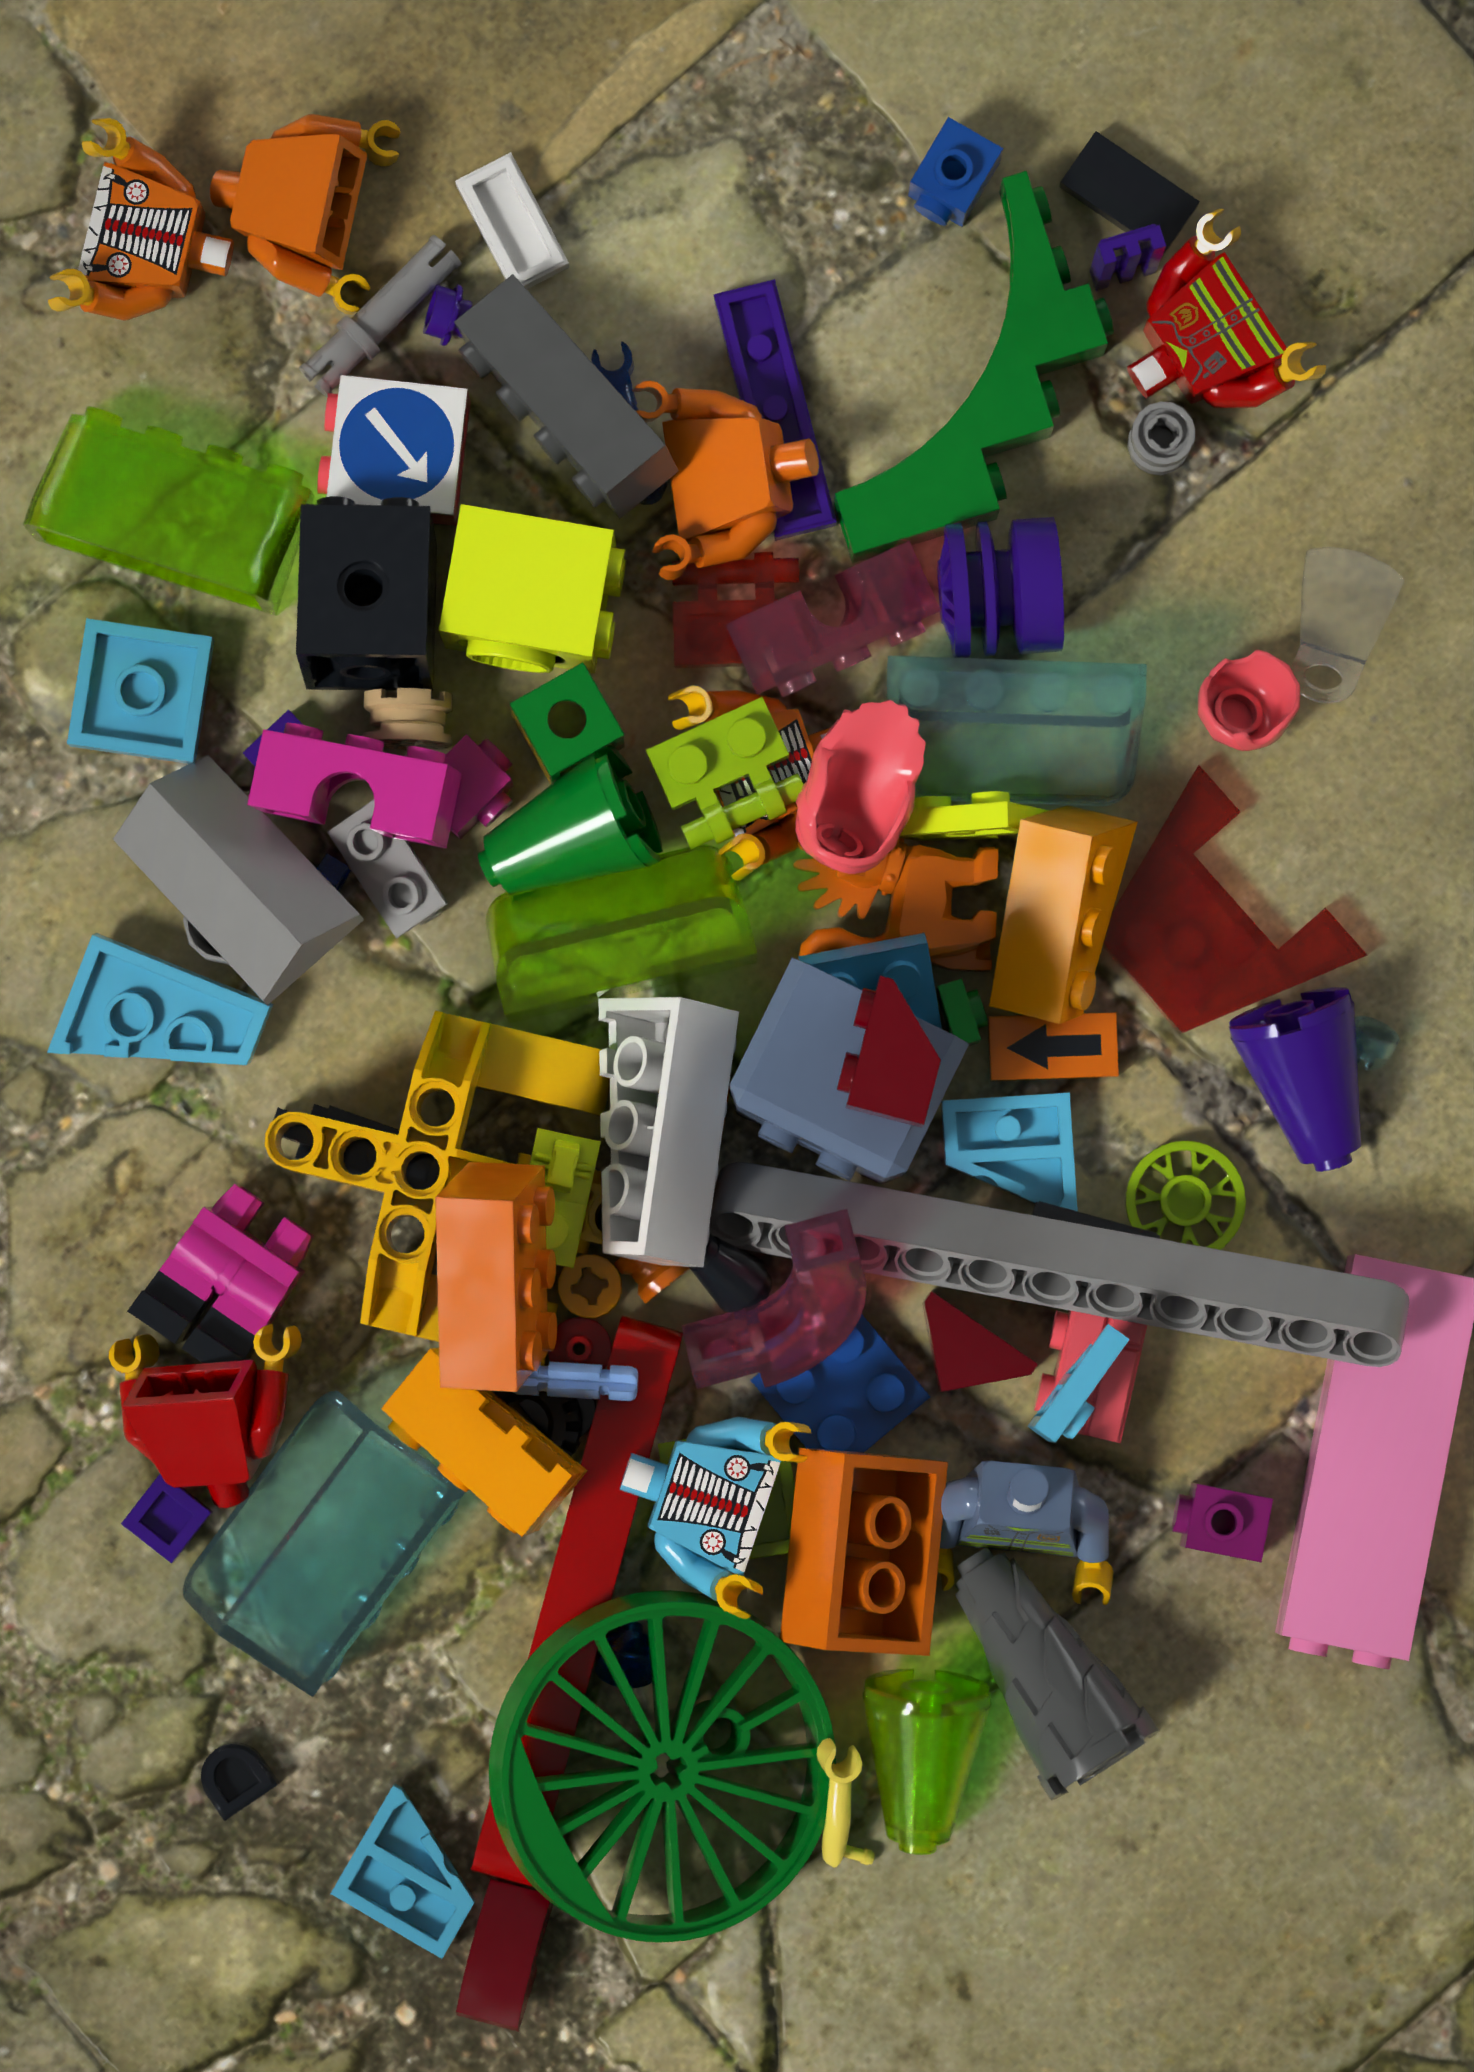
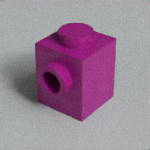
(1222, 1521)

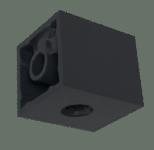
(361, 558)

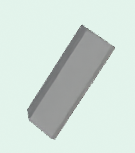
(235, 877)

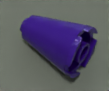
(1307, 1071)

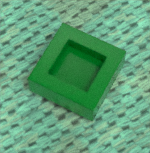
(962, 1011)

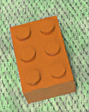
(494, 1276)
(863, 1552)

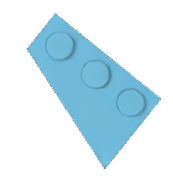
(151, 1008)

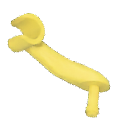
(838, 1811)

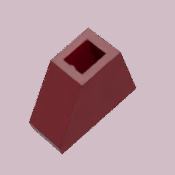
(895, 1062)

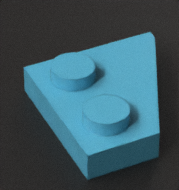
(1066, 1406)

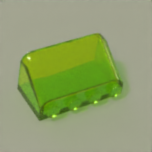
(170, 510)
(618, 933)

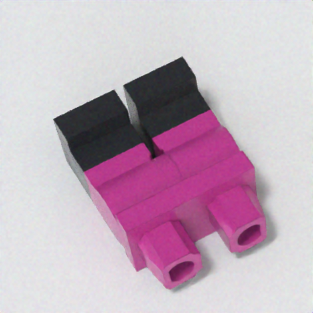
(226, 1261)

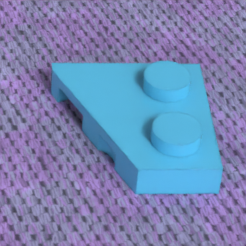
(1014, 1144)
(406, 1878)

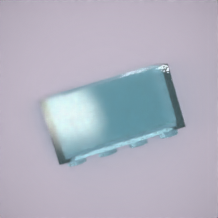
(1023, 726)
(320, 1542)

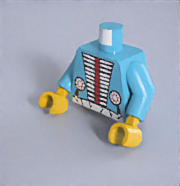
(713, 1501)

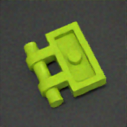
(718, 755)

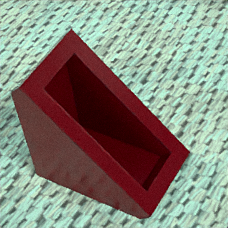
(966, 1351)

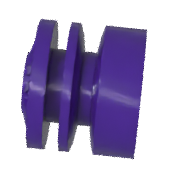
(1003, 587)

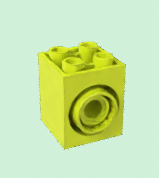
(530, 591)

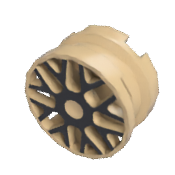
(409, 718)

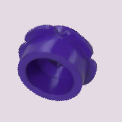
(444, 308)

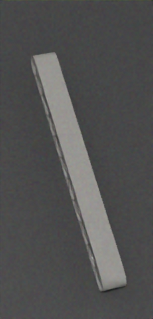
(1074, 1265)

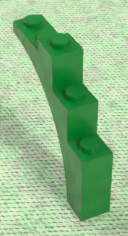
(1006, 408)

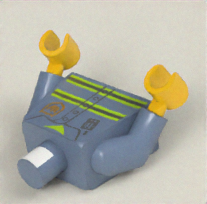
(1031, 1513)

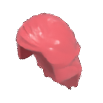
(860, 787)

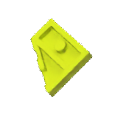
(985, 818)

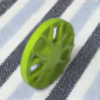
(1187, 1198)

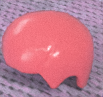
(1249, 701)

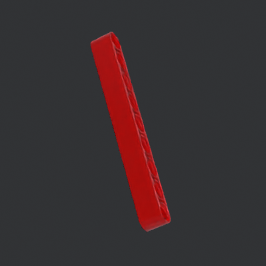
(590, 1553)

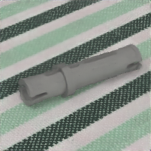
(379, 316)

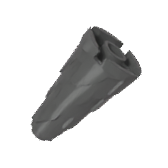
(1059, 1694)

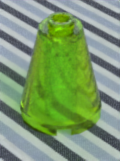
(923, 1750)

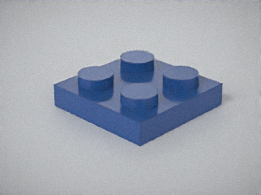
(849, 1395)

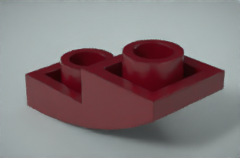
(504, 1955)

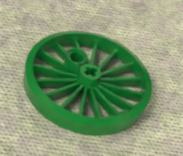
(537, 1839)

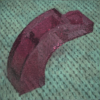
(797, 1322)

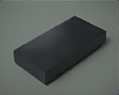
(1127, 190)

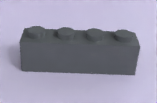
(565, 397)

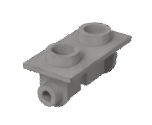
(388, 873)

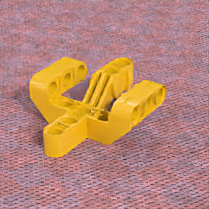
(453, 1059)

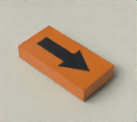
(1046, 1050)

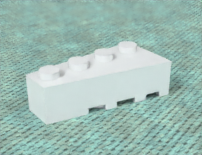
(663, 1124)

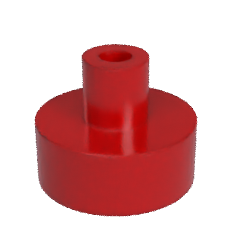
(584, 1331)

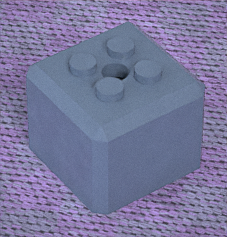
(794, 1073)

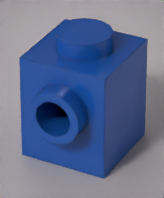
(954, 174)

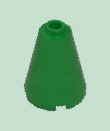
(574, 830)

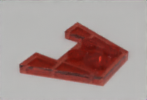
(1192, 940)

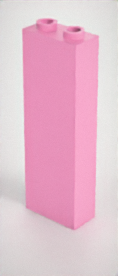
(1378, 1478)

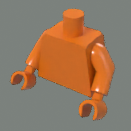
(728, 477)

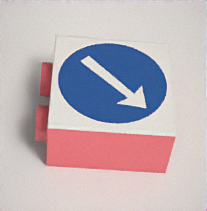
(396, 444)

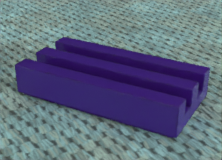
(1146, 254)

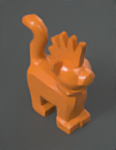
(920, 902)

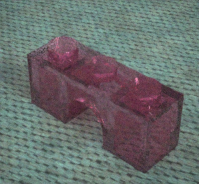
(881, 599)

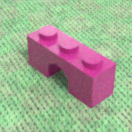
(302, 772)

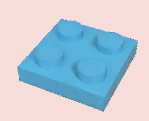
(140, 691)

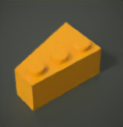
(483, 1447)

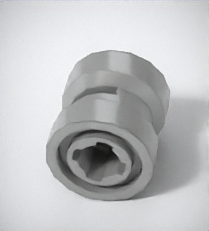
(1159, 450)

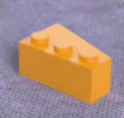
(1059, 911)

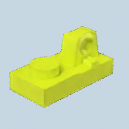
(570, 1172)

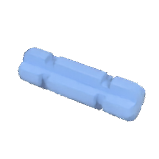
(582, 1381)

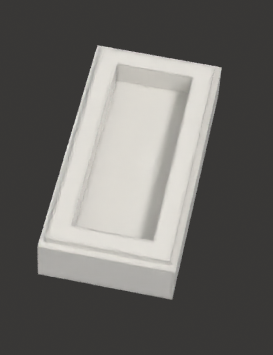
(512, 222)

